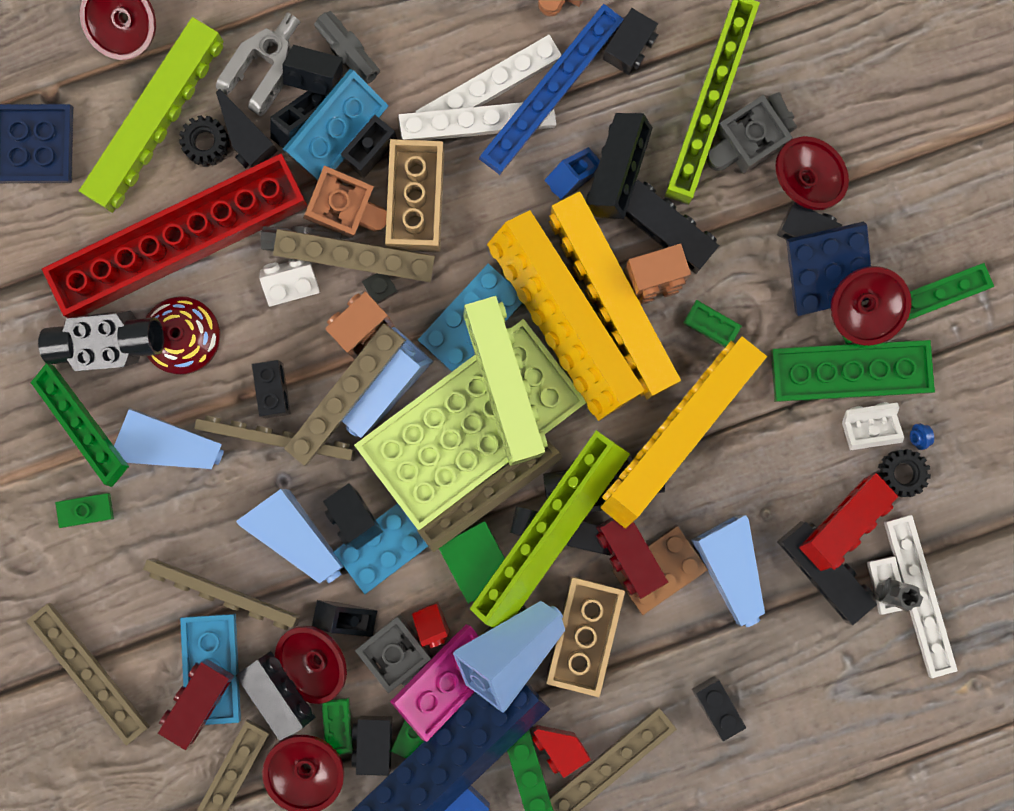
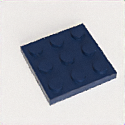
(36, 143)
(822, 261)

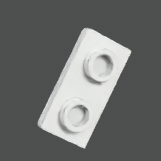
(288, 281)
(872, 426)

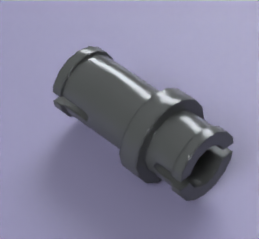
(782, 111)

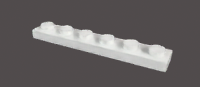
(499, 77)
(461, 122)
(927, 617)

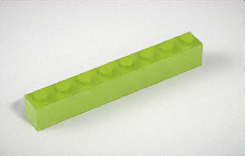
(711, 100)
(152, 115)
(550, 530)

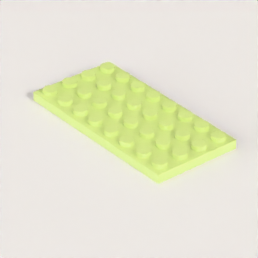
(450, 436)

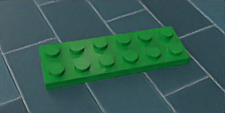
(852, 371)

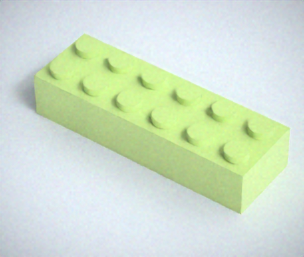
(503, 380)

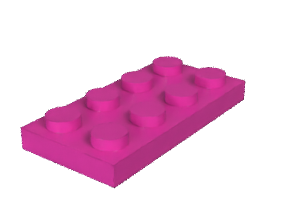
(436, 689)

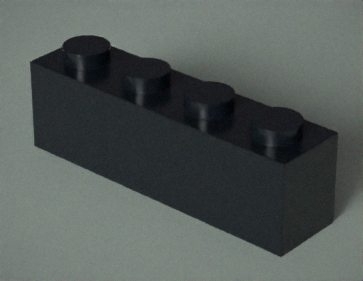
(619, 165)
(668, 227)
(837, 586)

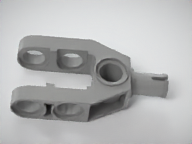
(257, 47)

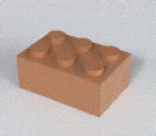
(657, 273)
(357, 323)

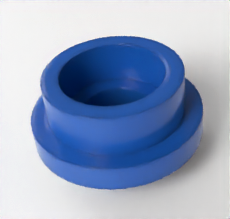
(922, 436)

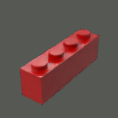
(848, 523)

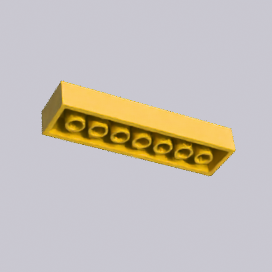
(612, 294)
(564, 315)
(681, 431)

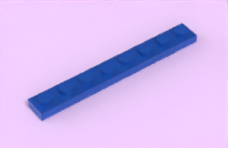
(551, 89)

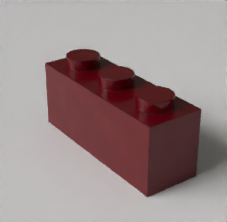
(631, 557)
(195, 703)

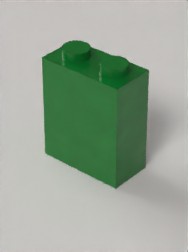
(473, 559)

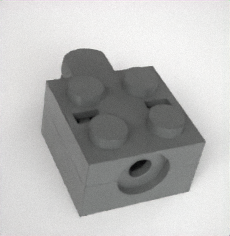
(750, 140)
(397, 653)

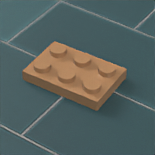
(677, 562)

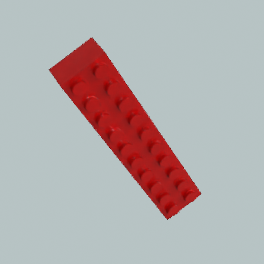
(175, 237)

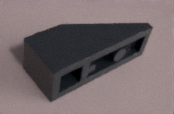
(290, 118)
(245, 137)

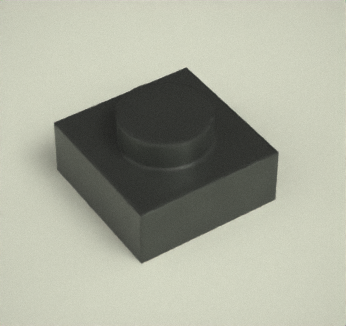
(379, 287)

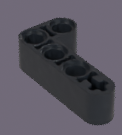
(583, 538)

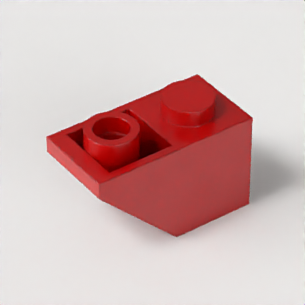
(431, 625)
(563, 748)

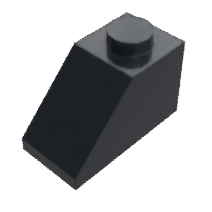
(344, 618)

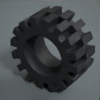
(197, 127)
(918, 466)

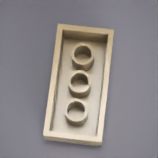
(415, 195)
(585, 646)

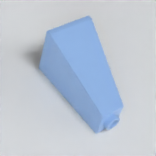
(387, 389)
(157, 442)
(292, 534)
(732, 565)
(509, 654)

